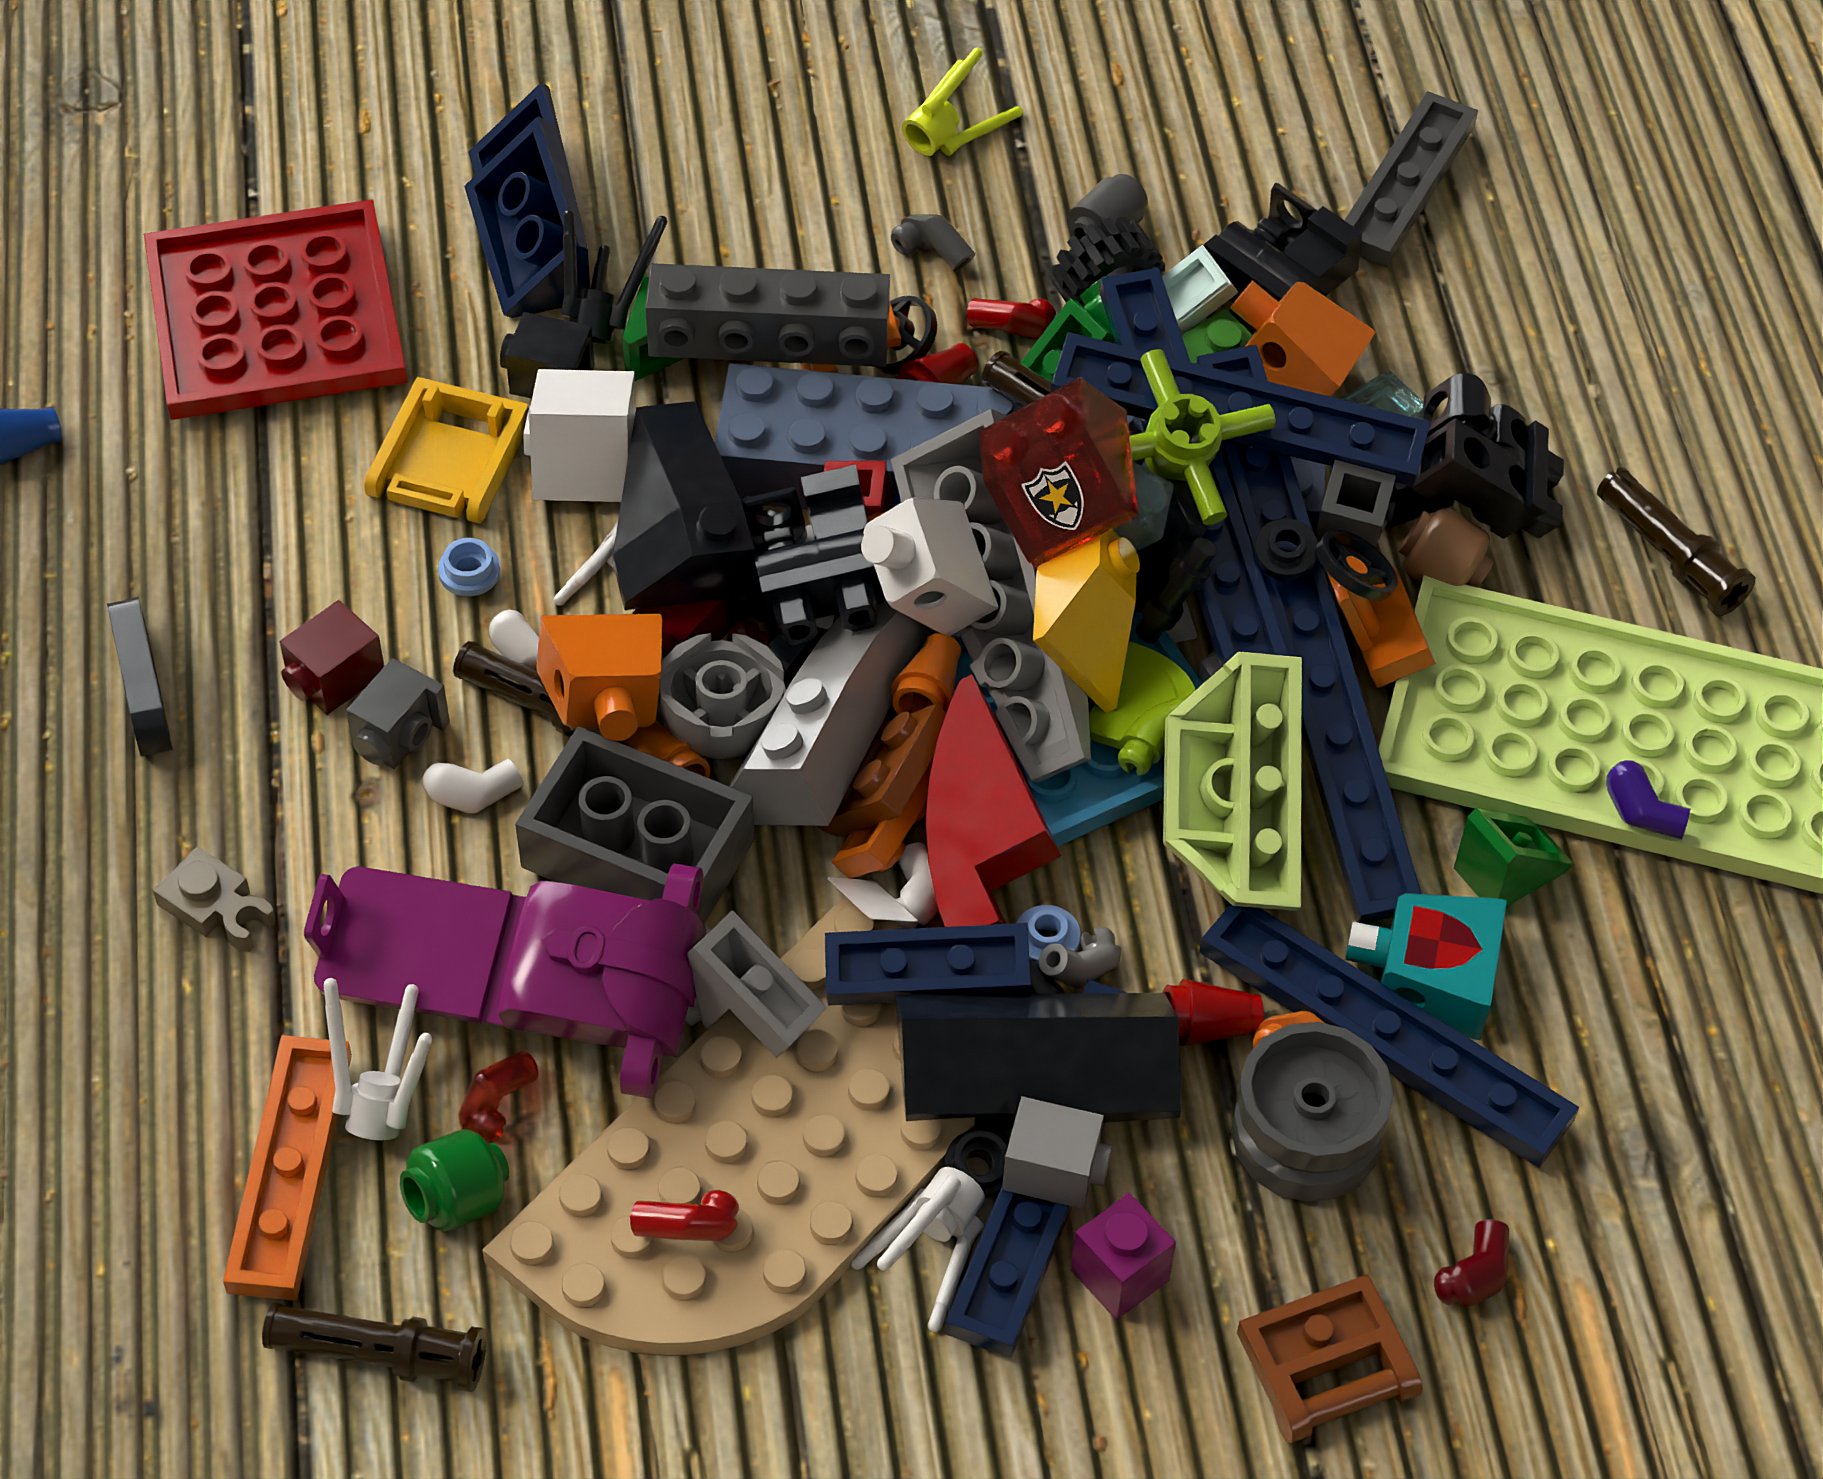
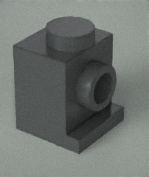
(396, 714)

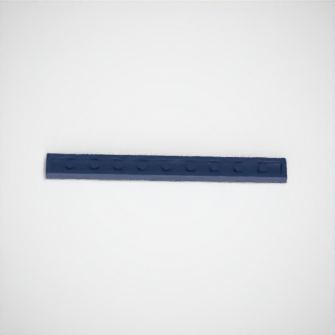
(1333, 709)

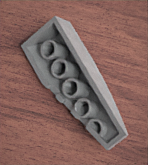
(1035, 698)
(827, 720)

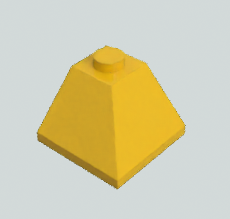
(1087, 613)

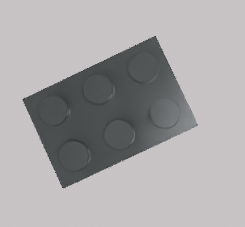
(625, 817)

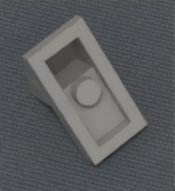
(744, 975)

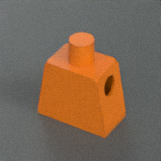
(1303, 337)
(602, 670)

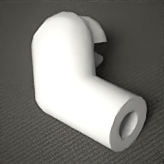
(514, 638)
(470, 790)
(918, 893)

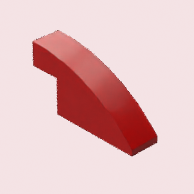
(979, 814)

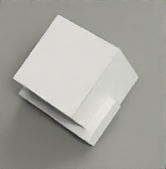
(580, 434)

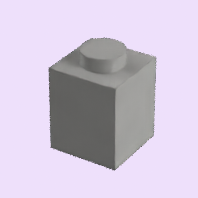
(1055, 1153)

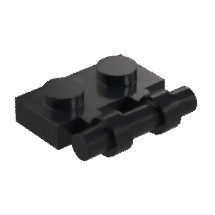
(1172, 566)

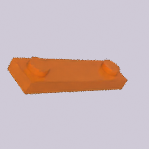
(285, 1173)

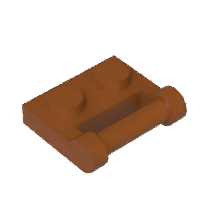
(889, 771)
(1318, 1337)

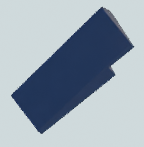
(520, 206)

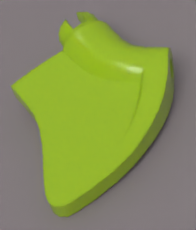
(1148, 694)

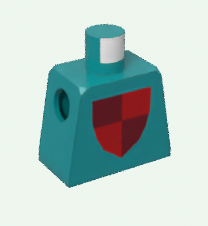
(1438, 955)

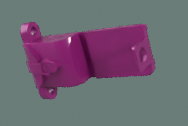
(540, 963)

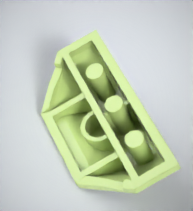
(1238, 781)

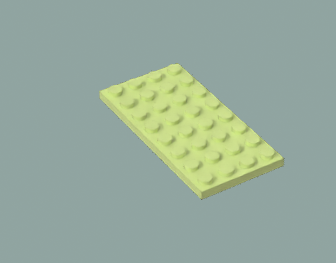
(1549, 698)

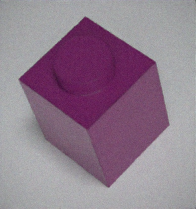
(1122, 1256)

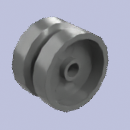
(1311, 1111)

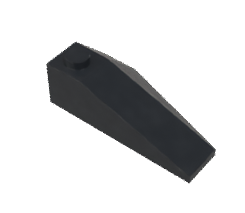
(679, 515)

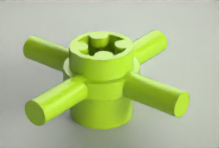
(1192, 420)

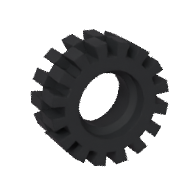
(1103, 252)

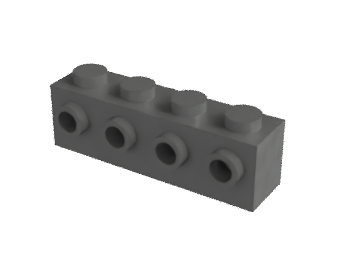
(768, 315)

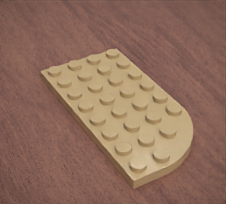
(798, 1139)

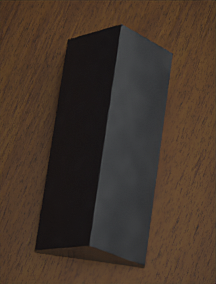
(1064, 1049)

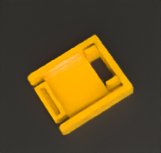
(444, 464)

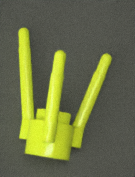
(936, 120)

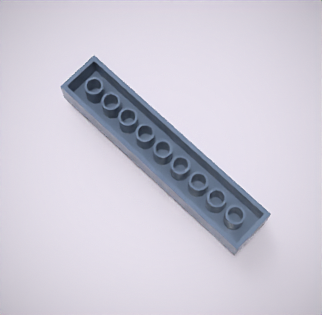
(793, 420)

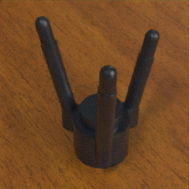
(594, 305)

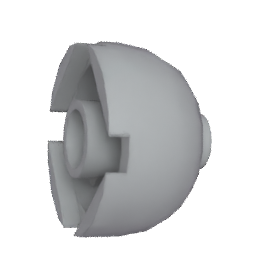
(719, 693)

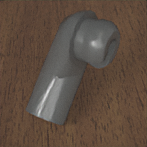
(932, 233)

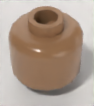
(1446, 549)

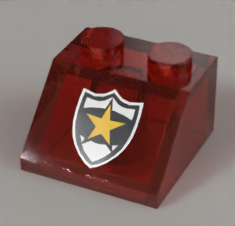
(1060, 470)

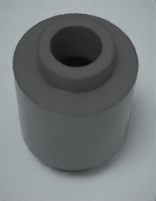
(1109, 198)

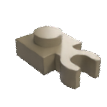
(212, 894)

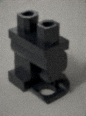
(1286, 251)
(1489, 460)
(819, 575)

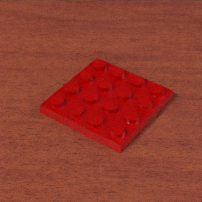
(273, 309)

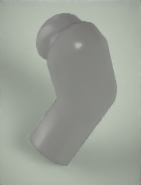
(1096, 959)

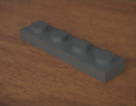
(1410, 175)

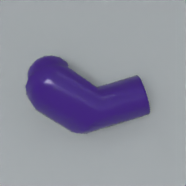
(1639, 804)

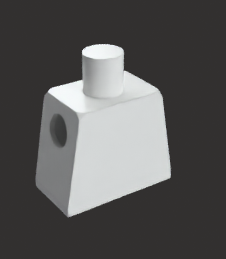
(930, 564)

